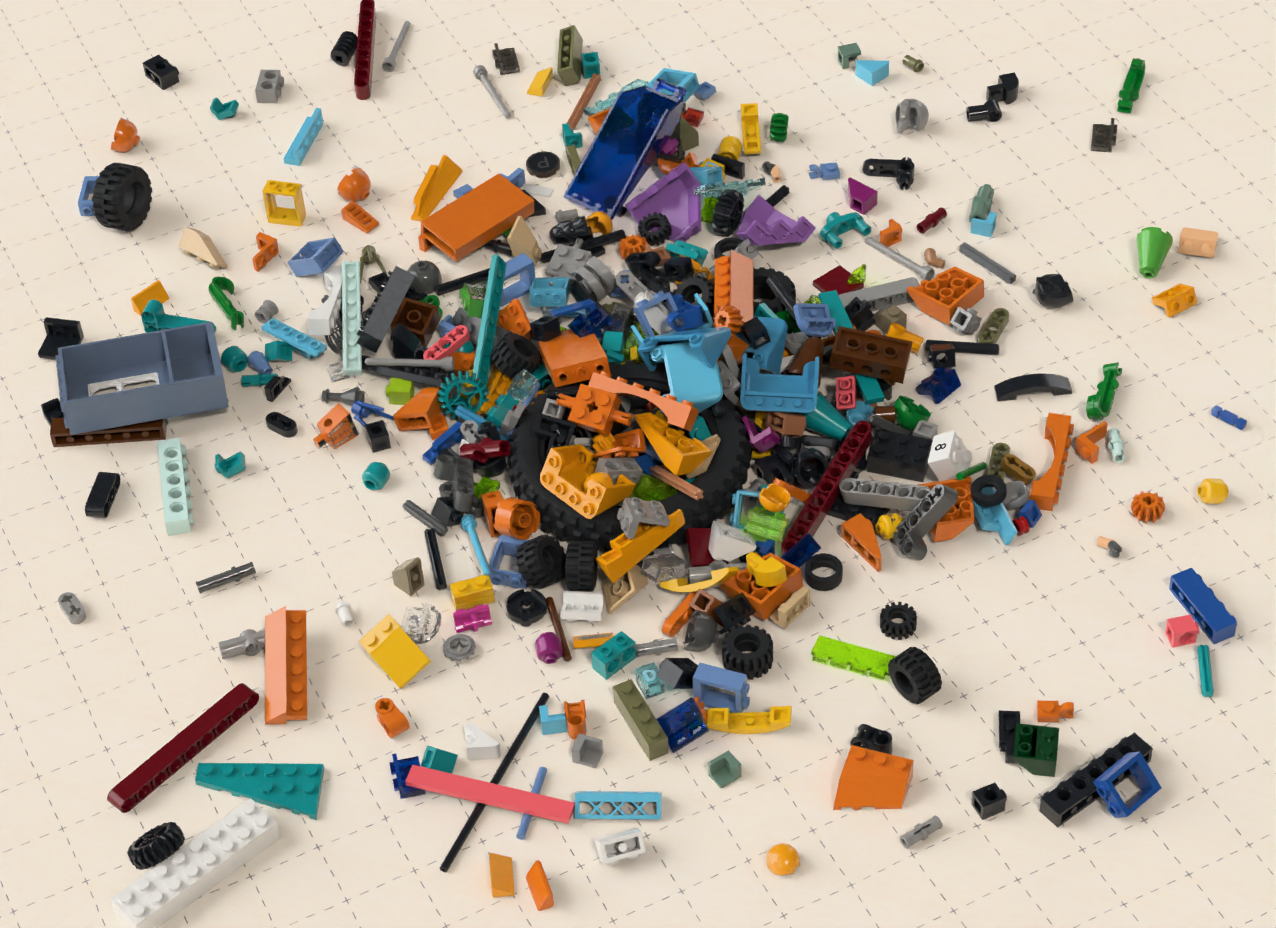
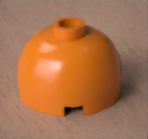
(125, 136)
(355, 186)

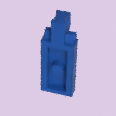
(446, 440)

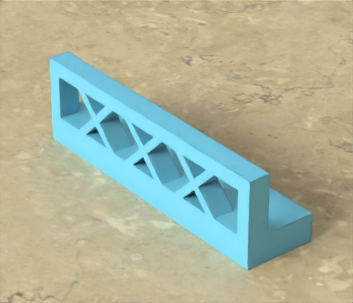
(304, 139)
(617, 796)

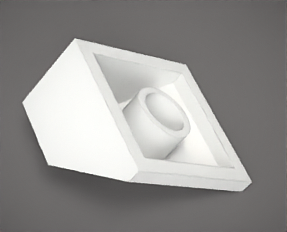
(729, 542)

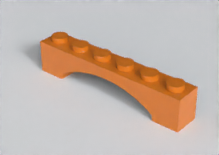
(678, 414)
(1045, 489)

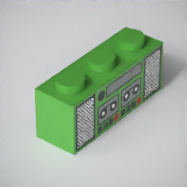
(472, 299)

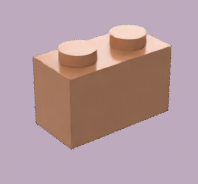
(786, 422)

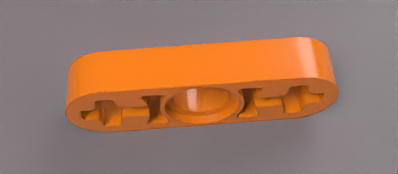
(795, 492)
(679, 617)

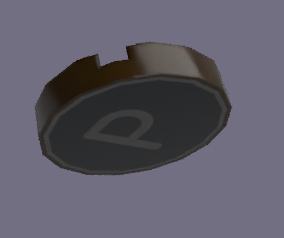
(543, 164)

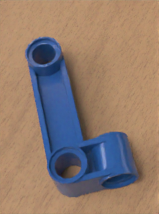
(689, 315)

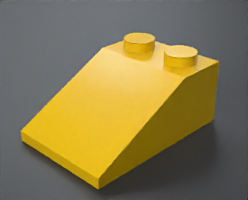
(395, 651)

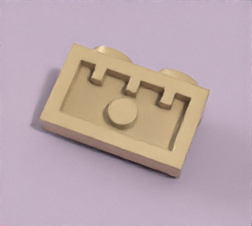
(791, 608)

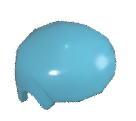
(860, 413)

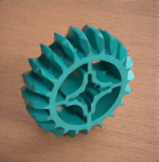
(468, 391)

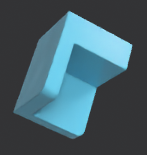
(984, 227)
(552, 723)

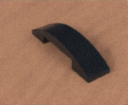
(1032, 383)

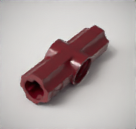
(485, 450)

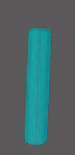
(1205, 670)

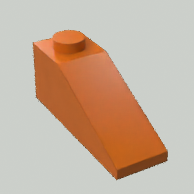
(861, 537)

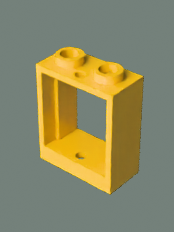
(276, 214)

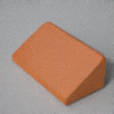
(539, 887)

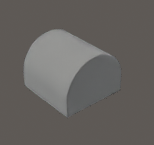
(552, 409)

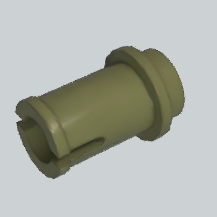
(916, 65)

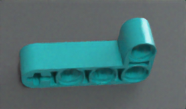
(156, 319)

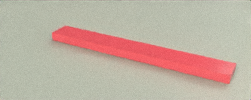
(490, 794)

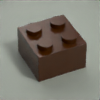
(418, 318)

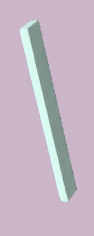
(351, 318)

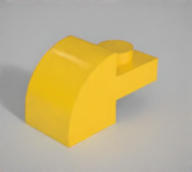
(766, 572)

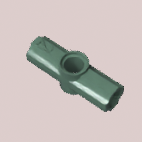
(982, 202)

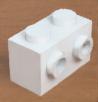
(620, 846)

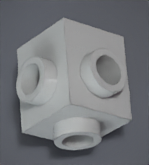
(966, 320)

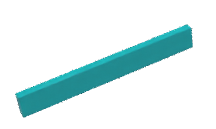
(489, 318)
(867, 385)

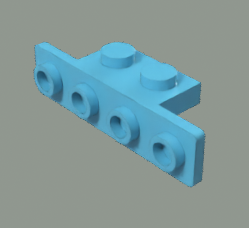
(300, 342)
(995, 518)

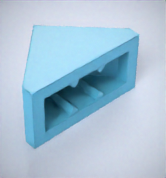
(872, 71)

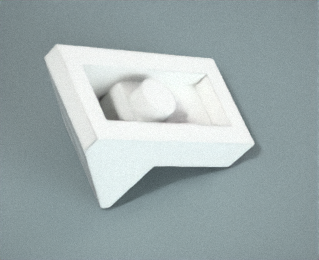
(480, 744)

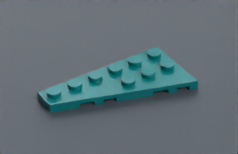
(270, 784)

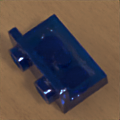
(939, 384)
(401, 769)

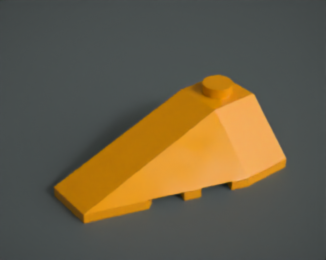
(674, 449)

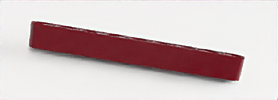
(365, 49)
(841, 466)
(182, 748)

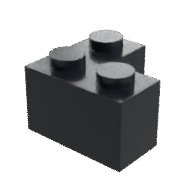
(555, 430)

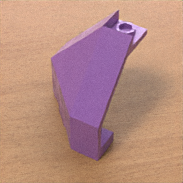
(674, 198)
(768, 226)

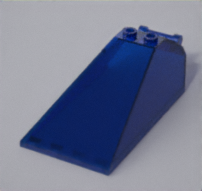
(626, 146)

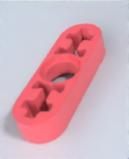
(448, 338)

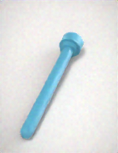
(469, 524)

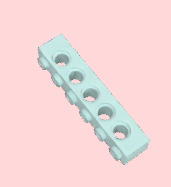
(174, 486)

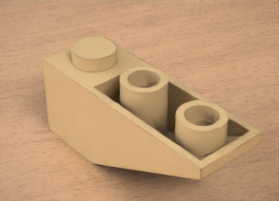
(199, 244)

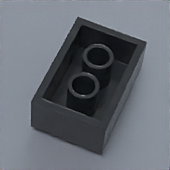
(899, 455)

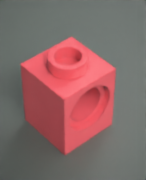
(1181, 630)

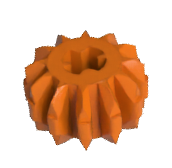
(631, 245)
(728, 317)
(1147, 506)

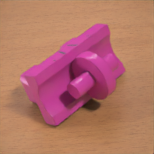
(472, 618)

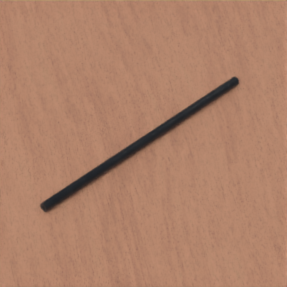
(496, 780)

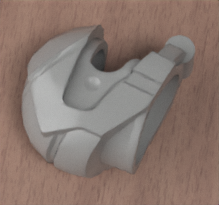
(911, 114)

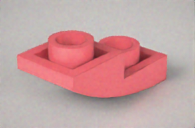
(845, 393)

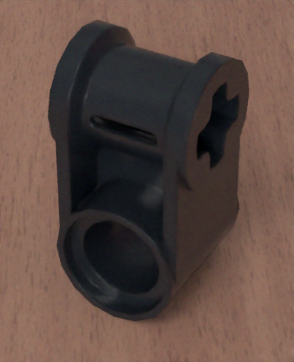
(643, 260)
(873, 739)

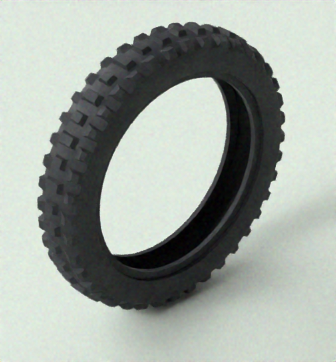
(720, 481)

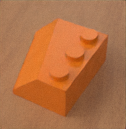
(946, 293)
(960, 514)
(764, 599)
(873, 780)

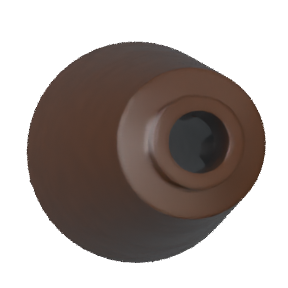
(809, 351)

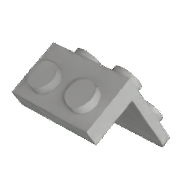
(637, 510)

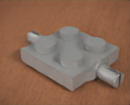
(567, 260)

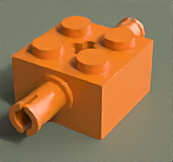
(594, 420)

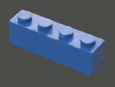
(1203, 605)

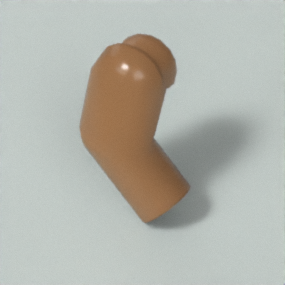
(931, 258)

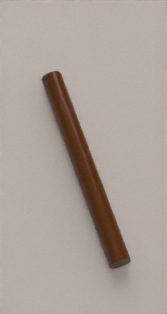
(558, 627)

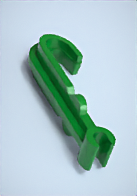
(1131, 85)
(215, 289)
(1100, 405)

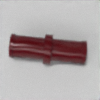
(931, 220)

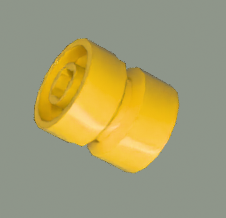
(730, 147)

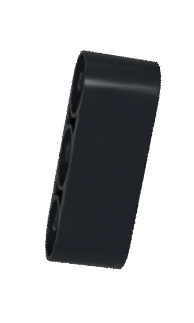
(102, 494)

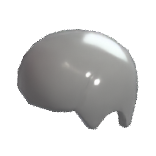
(1016, 495)

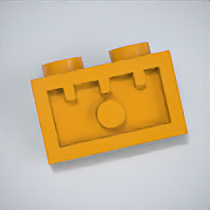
(1176, 299)

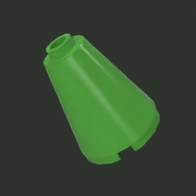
(1152, 250)

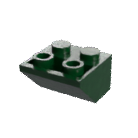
(1036, 748)

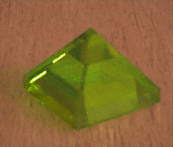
(858, 275)

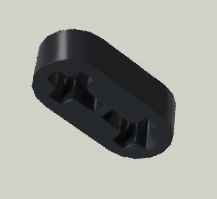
(278, 422)

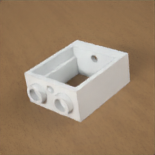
(655, 314)

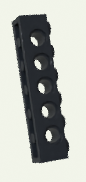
(1079, 790)

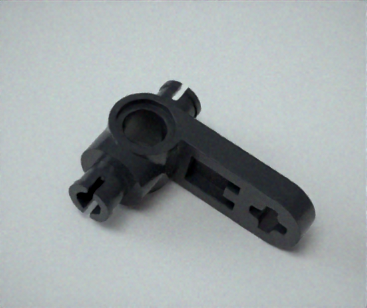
(901, 169)

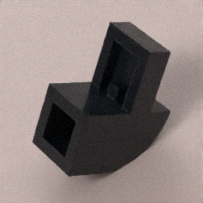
(1005, 90)
(772, 467)

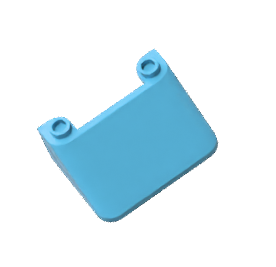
(689, 375)

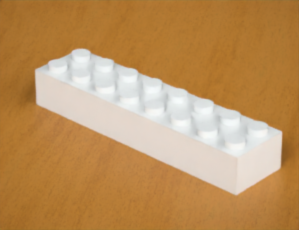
(196, 867)

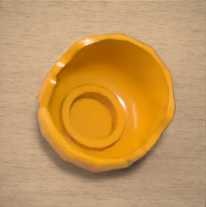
(600, 222)
(601, 477)
(774, 498)
(782, 859)

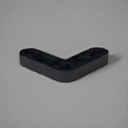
(808, 440)

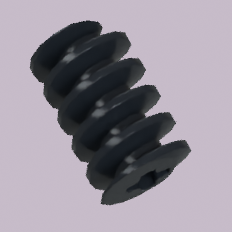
(344, 48)

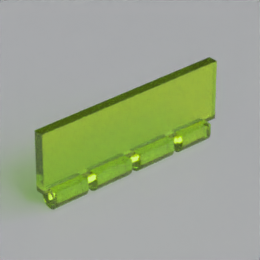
(846, 654)

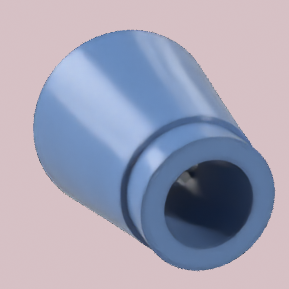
(259, 363)

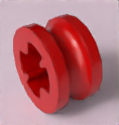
(1021, 525)

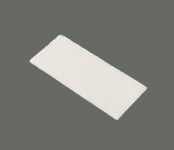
(538, 190)

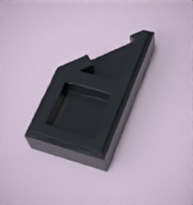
(275, 387)

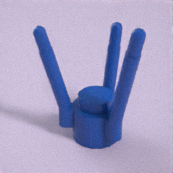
(363, 410)

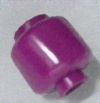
(549, 647)

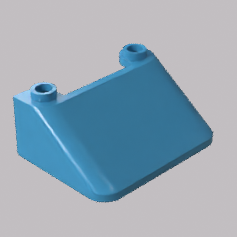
(707, 340)
(771, 354)
(779, 392)

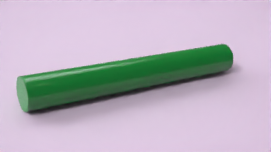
(970, 471)

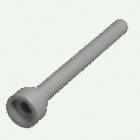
(389, 63)
(481, 73)
(925, 272)
(446, 363)

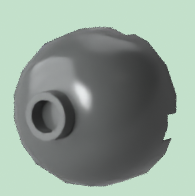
(426, 276)
(701, 632)

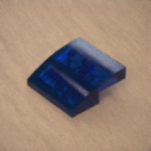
(592, 323)
(683, 724)

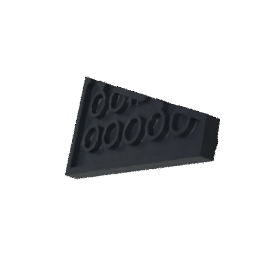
(426, 375)

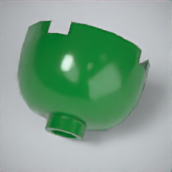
(909, 414)

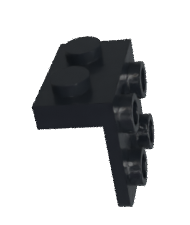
(59, 334)

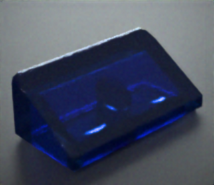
(802, 551)

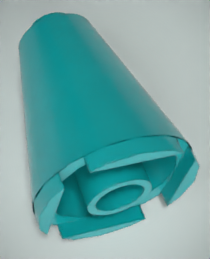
(827, 420)

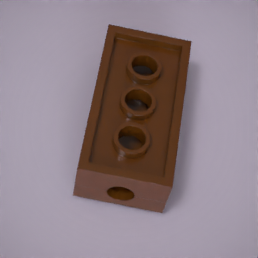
(870, 354)

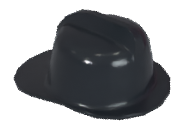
(492, 467)

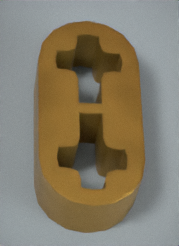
(1017, 469)

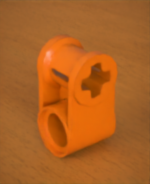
(390, 717)
(575, 717)

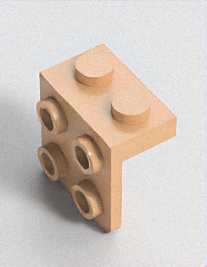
(1198, 242)

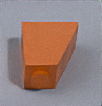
(420, 411)

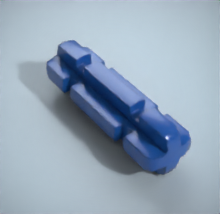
(1228, 417)

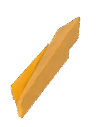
(434, 187)
(497, 384)
(629, 552)

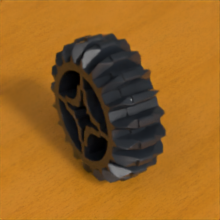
(728, 212)
(156, 845)

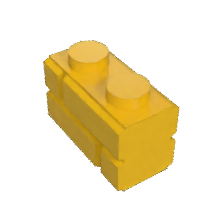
(472, 592)

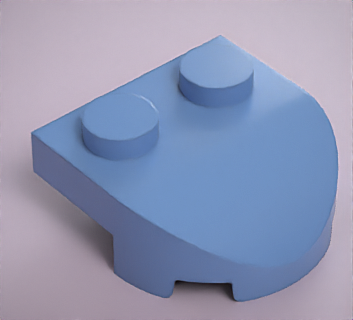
(814, 319)

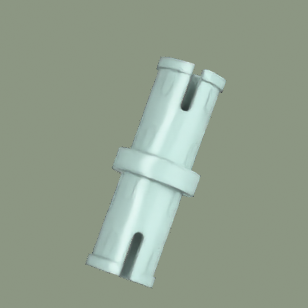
(1116, 445)

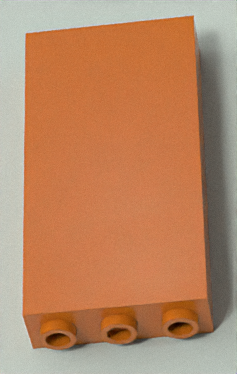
(477, 217)
(573, 358)

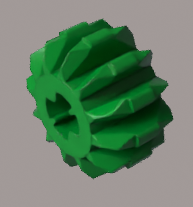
(779, 127)

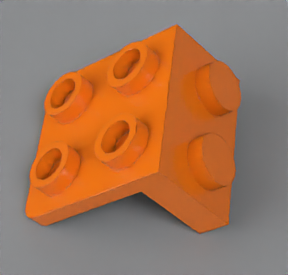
(515, 319)
(626, 445)

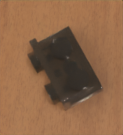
(505, 60)
(1104, 137)

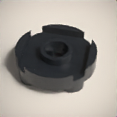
(529, 615)

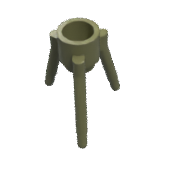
(369, 256)

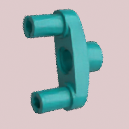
(840, 224)

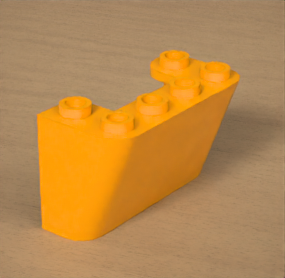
(565, 478)

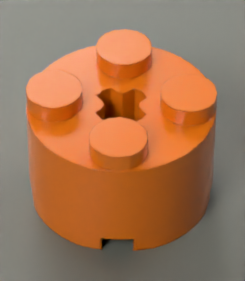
(516, 518)

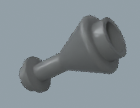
(348, 397)

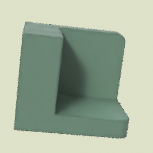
(847, 52)
(724, 769)

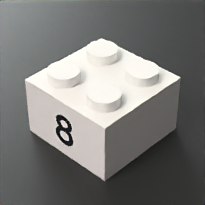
(948, 456)

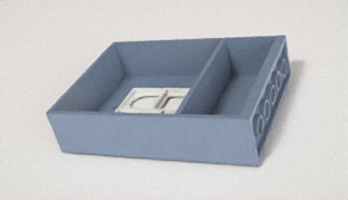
(178, 359)

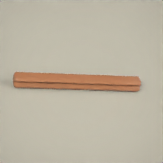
(584, 100)
(676, 482)

